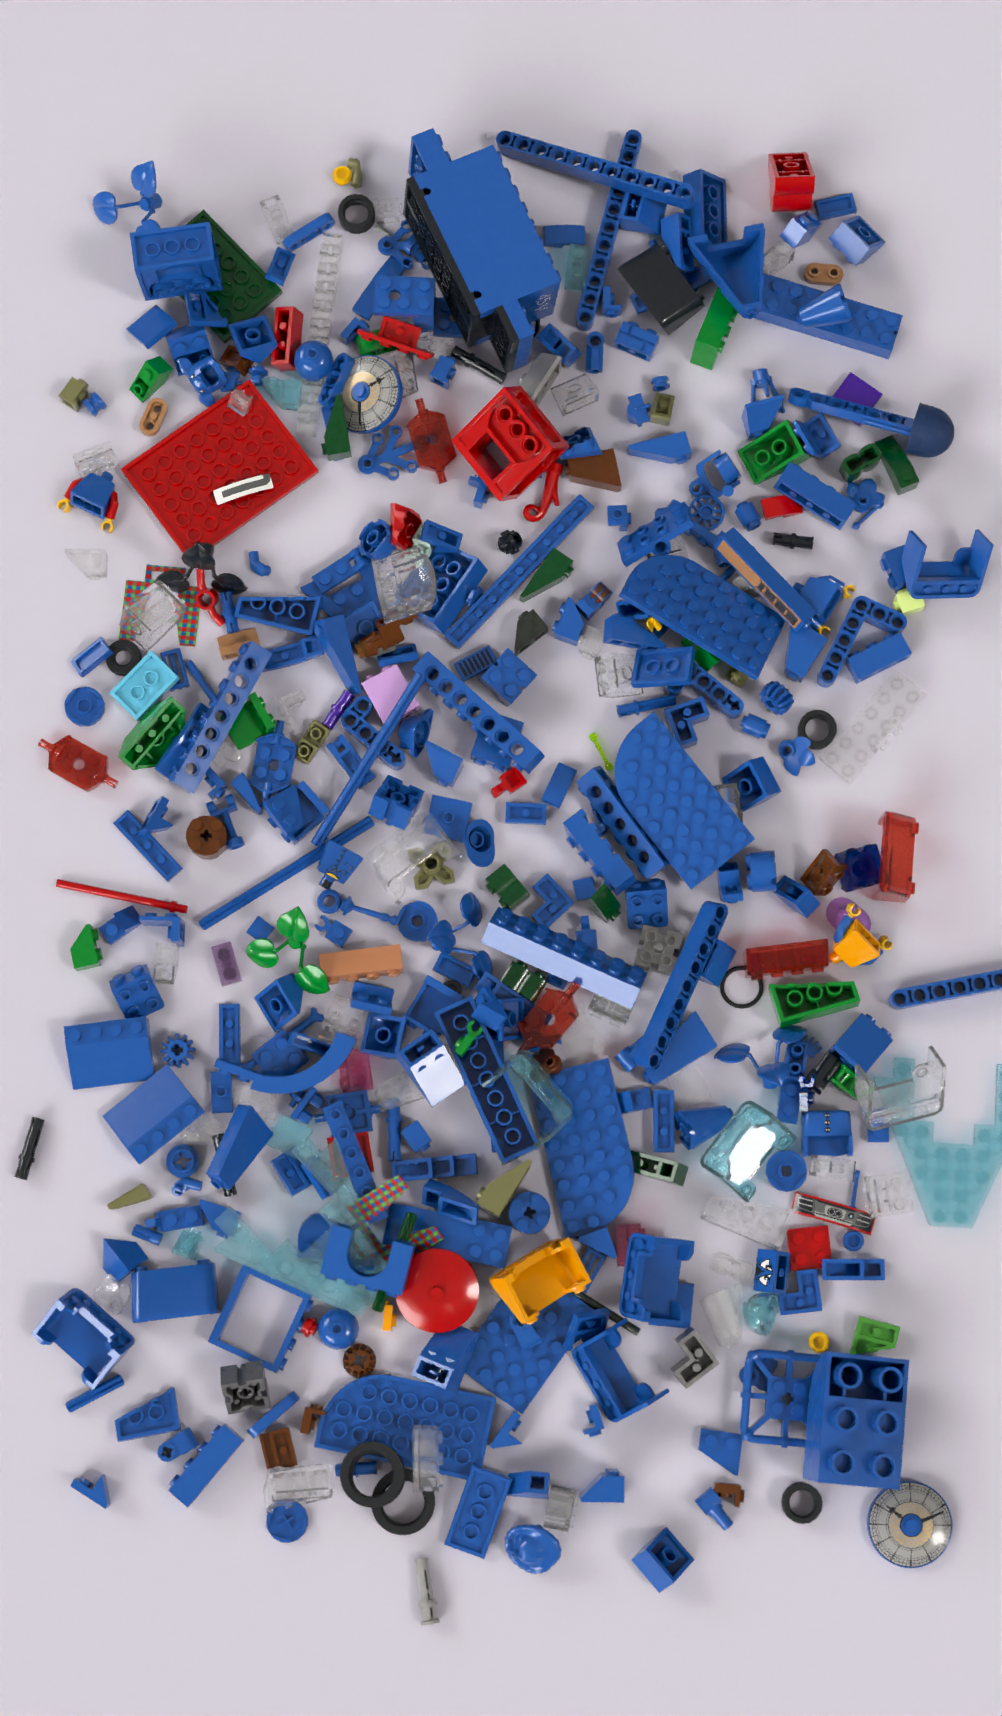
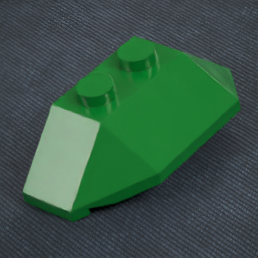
(153, 735)

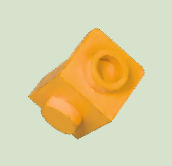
(389, 1318)

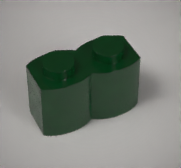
(864, 461)
(507, 888)
(523, 981)

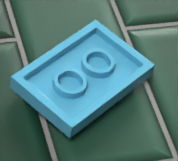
(144, 685)

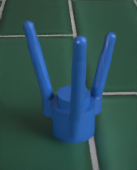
(763, 380)

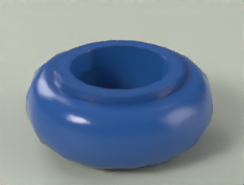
(329, 910)

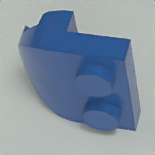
(311, 1230)

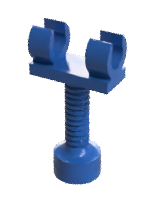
(235, 841)

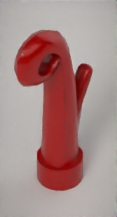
(550, 491)

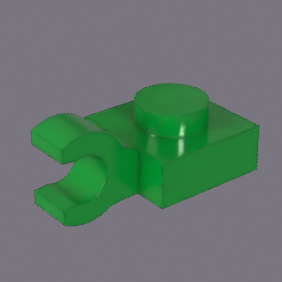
(464, 1044)

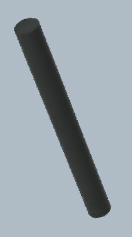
(613, 1316)

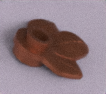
(549, 1061)

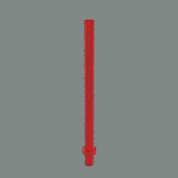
(172, 906)

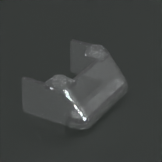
(903, 1100)

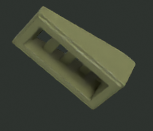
(136, 1195)

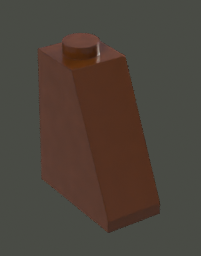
(595, 471)

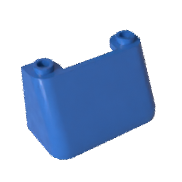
(653, 1278)
(174, 1292)
(85, 1335)

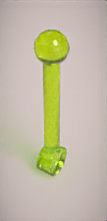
(593, 737)

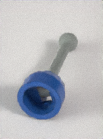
(409, 242)

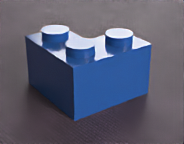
(683, 717)

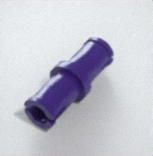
(338, 709)

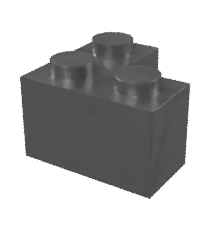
(698, 1358)

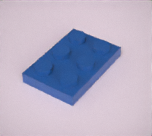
(663, 667)

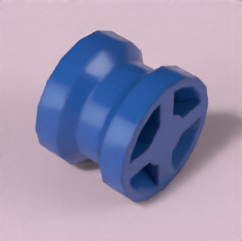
(94, 404)

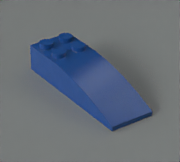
(481, 1244)

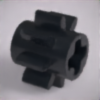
(509, 542)

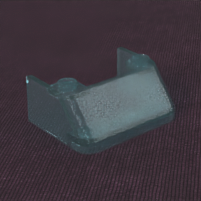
(543, 1085)

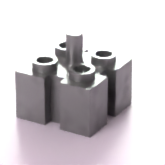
(658, 949)
(244, 1387)

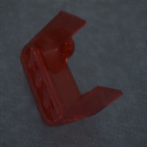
(896, 857)

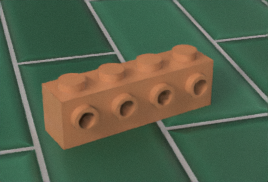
(362, 963)

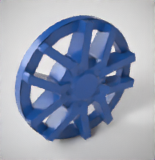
(706, 511)

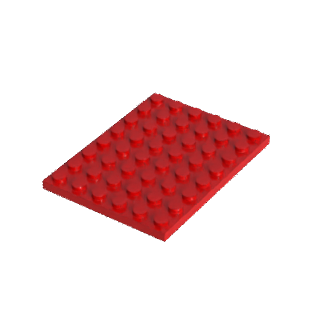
(213, 452)

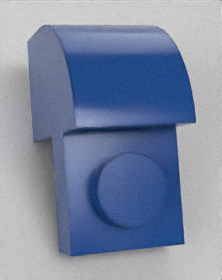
(729, 883)

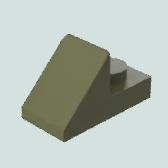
(662, 409)

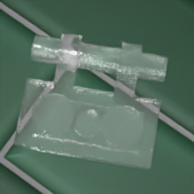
(245, 1096)

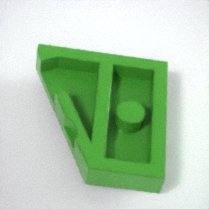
(873, 1336)

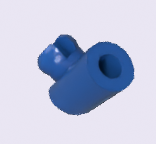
(258, 567)

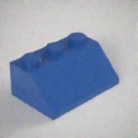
(605, 1488)

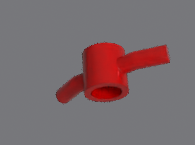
(214, 595)

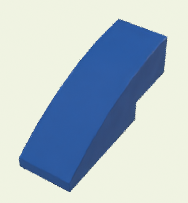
(450, 1202)
(853, 1269)

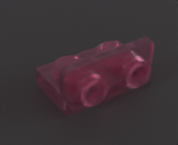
(356, 1073)

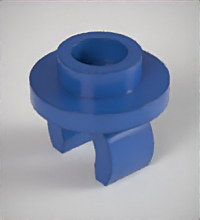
(258, 372)

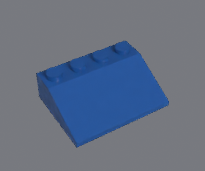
(455, 579)
(109, 1052)
(153, 1114)

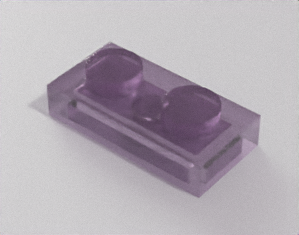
(226, 964)

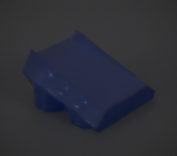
(862, 867)

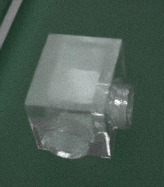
(591, 642)

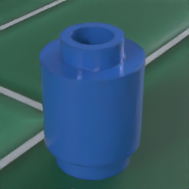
(748, 515)
(755, 726)

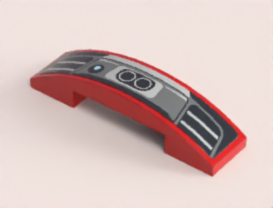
(833, 1213)

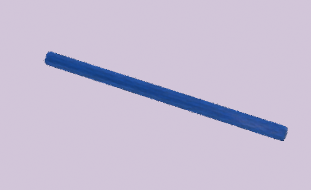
(368, 759)
(282, 875)

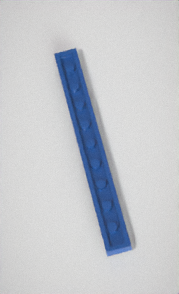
(519, 571)

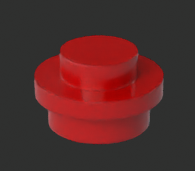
(309, 1327)

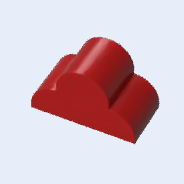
(790, 182)

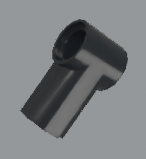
(823, 1072)

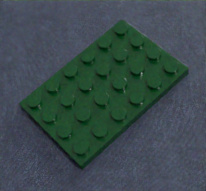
(243, 281)

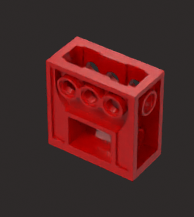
(520, 433)

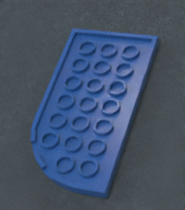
(676, 802)
(591, 1153)
(389, 1406)

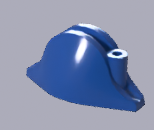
(415, 732)

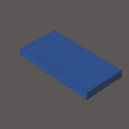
(478, 1511)

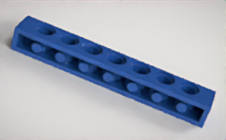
(259, 657)
(531, 755)

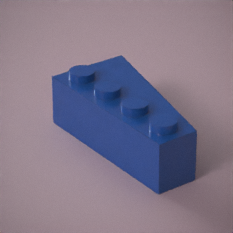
(285, 613)
(598, 853)

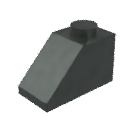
(529, 630)

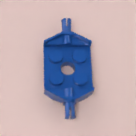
(269, 749)

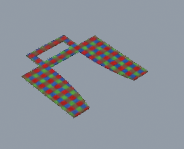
(188, 624)
(379, 1200)

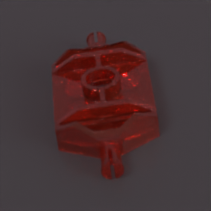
(431, 456)
(69, 750)
(534, 1026)

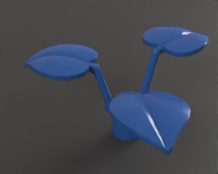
(143, 180)
(444, 941)
(771, 1074)

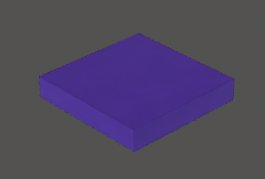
(857, 391)

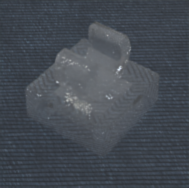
(239, 402)

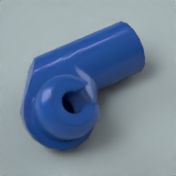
(185, 1184)

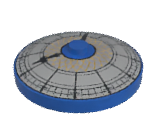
(371, 394)
(909, 1524)

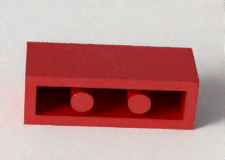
(288, 335)

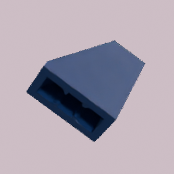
(802, 652)

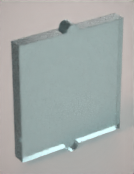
(287, 1135)

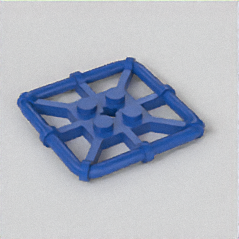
(775, 1389)

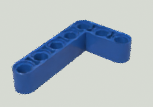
(850, 633)

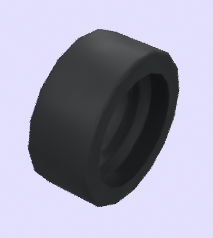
(356, 199)
(817, 745)
(817, 1503)

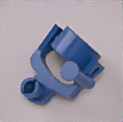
(726, 469)

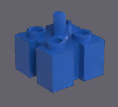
(396, 802)

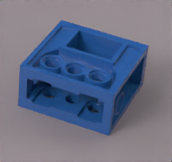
(176, 260)

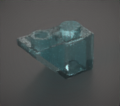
(284, 393)

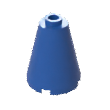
(825, 309)
(701, 1124)

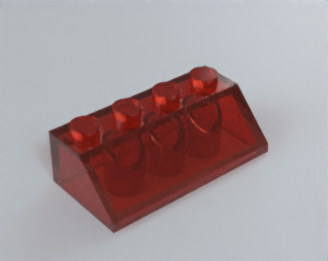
(786, 958)

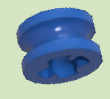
(660, 383)

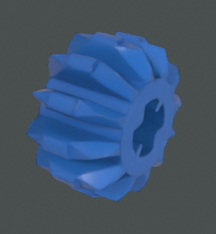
(776, 697)
(173, 1056)

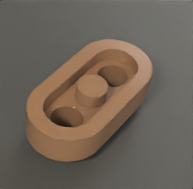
(823, 274)
(153, 418)

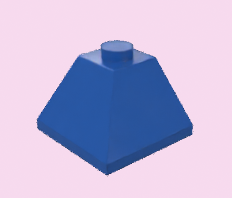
(760, 415)
(444, 764)
(280, 1001)

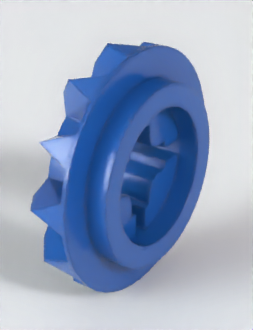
(174, 1156)

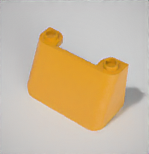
(540, 1279)

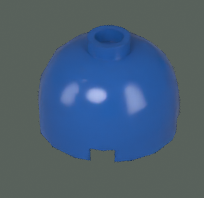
(313, 360)
(376, 540)
(338, 1329)

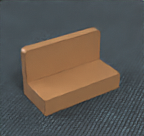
(230, 643)

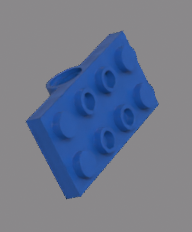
(655, 535)

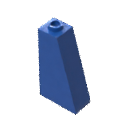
(688, 1044)
(239, 1147)

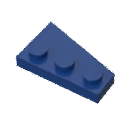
(151, 1419)

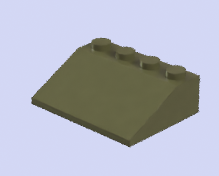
(500, 1191)

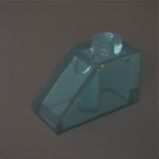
(576, 267)
(189, 1244)

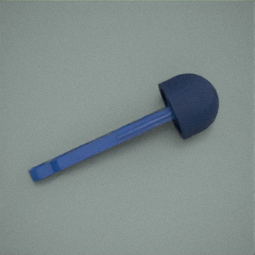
(928, 432)

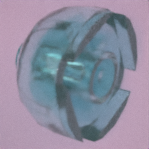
(759, 1312)

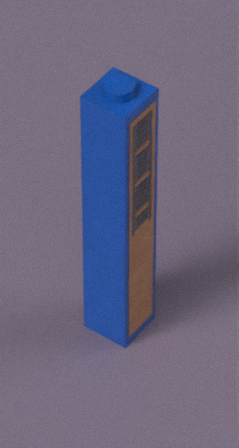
(765, 580)

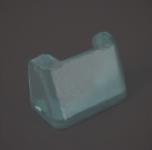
(744, 1147)

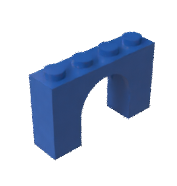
(339, 1265)

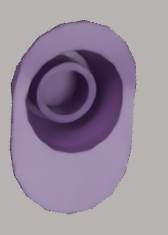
(837, 910)

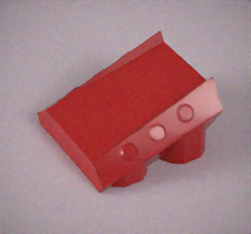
(403, 526)

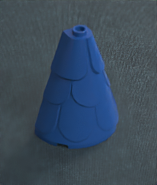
(735, 267)

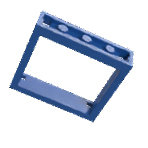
(289, 1341)

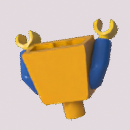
(855, 943)

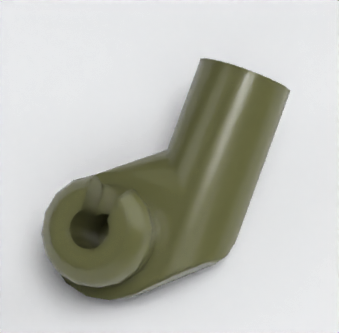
(357, 172)

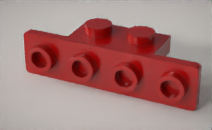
(398, 334)

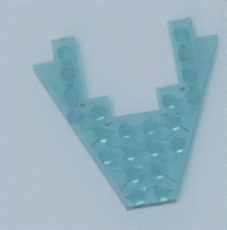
(948, 1176)
(304, 1268)

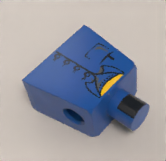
(337, 863)

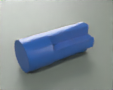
(147, 1234)

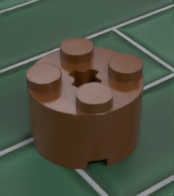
(200, 828)

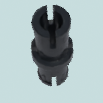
(793, 540)

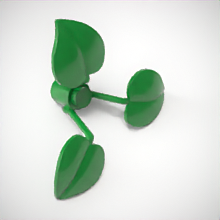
(295, 926)

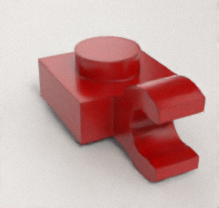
(510, 781)

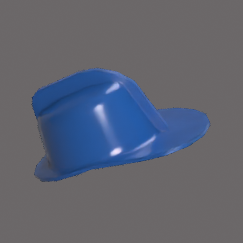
(479, 843)

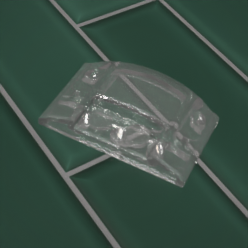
(405, 584)

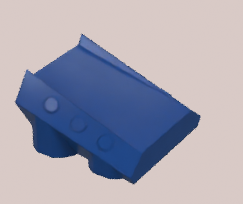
(581, 444)

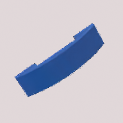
(292, 654)
(503, 991)

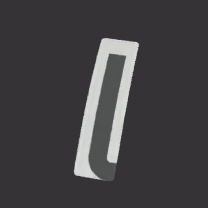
(243, 488)

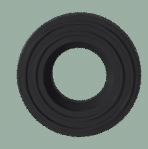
(123, 645)

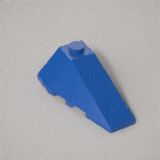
(336, 643)

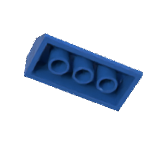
(709, 210)

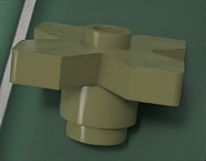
(442, 873)

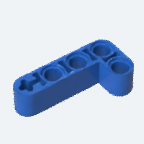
(707, 692)
(362, 725)

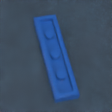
(148, 846)

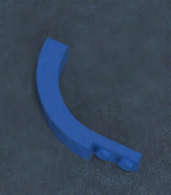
(277, 1084)

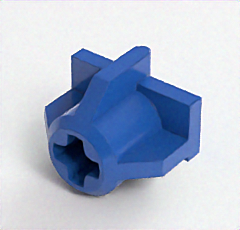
(637, 411)

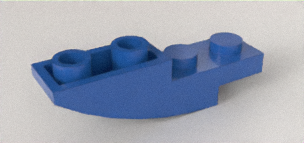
(172, 753)
(788, 1096)

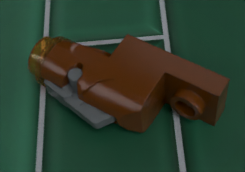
(384, 639)

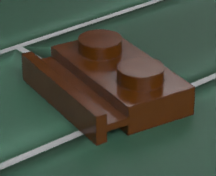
(278, 1448)

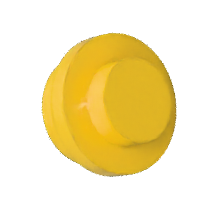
(342, 175)
(818, 1342)

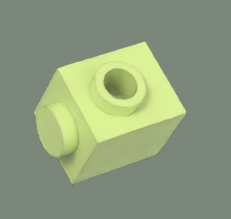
(906, 604)

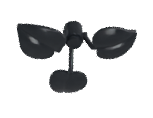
(201, 557)

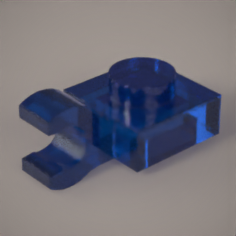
(806, 1096)

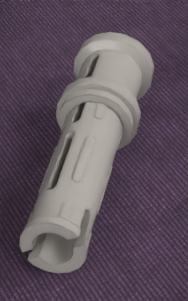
(427, 1602)

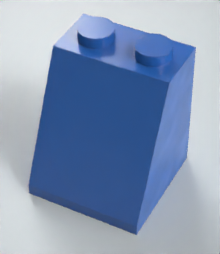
(861, 1043)

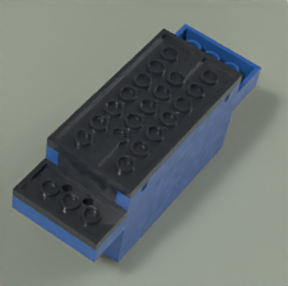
(480, 246)

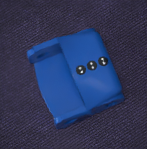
(826, 1133)

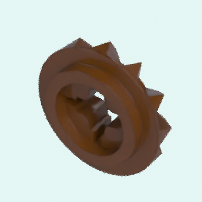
(369, 1362)

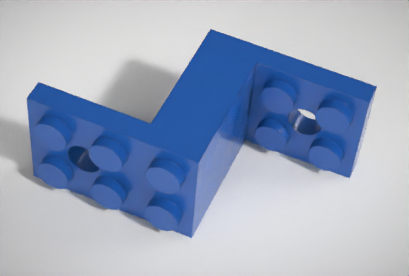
(417, 301)

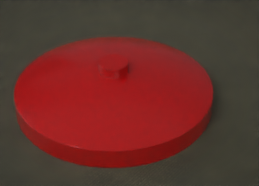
(439, 1291)

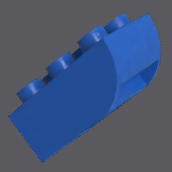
(856, 1421)

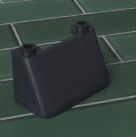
(662, 287)

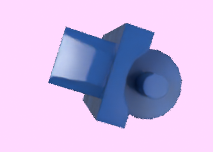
(300, 1112)

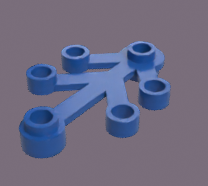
(396, 246)
(389, 455)

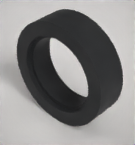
(349, 1463)
(402, 1528)

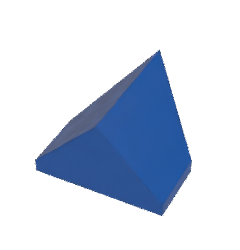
(121, 1257)

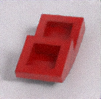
(780, 506)

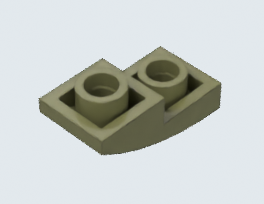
(312, 741)

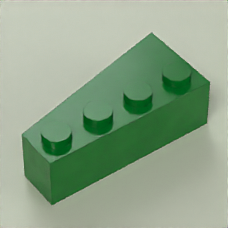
(713, 331)
(805, 1002)

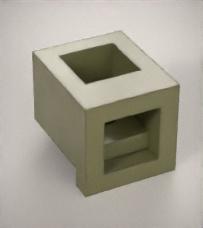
(74, 393)

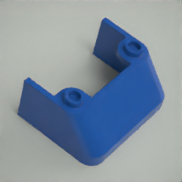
(948, 578)
(609, 1376)

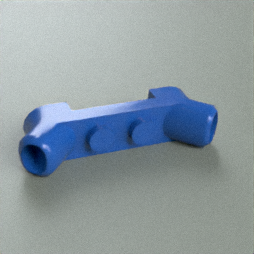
(702, 535)

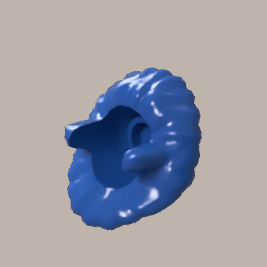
(532, 1548)

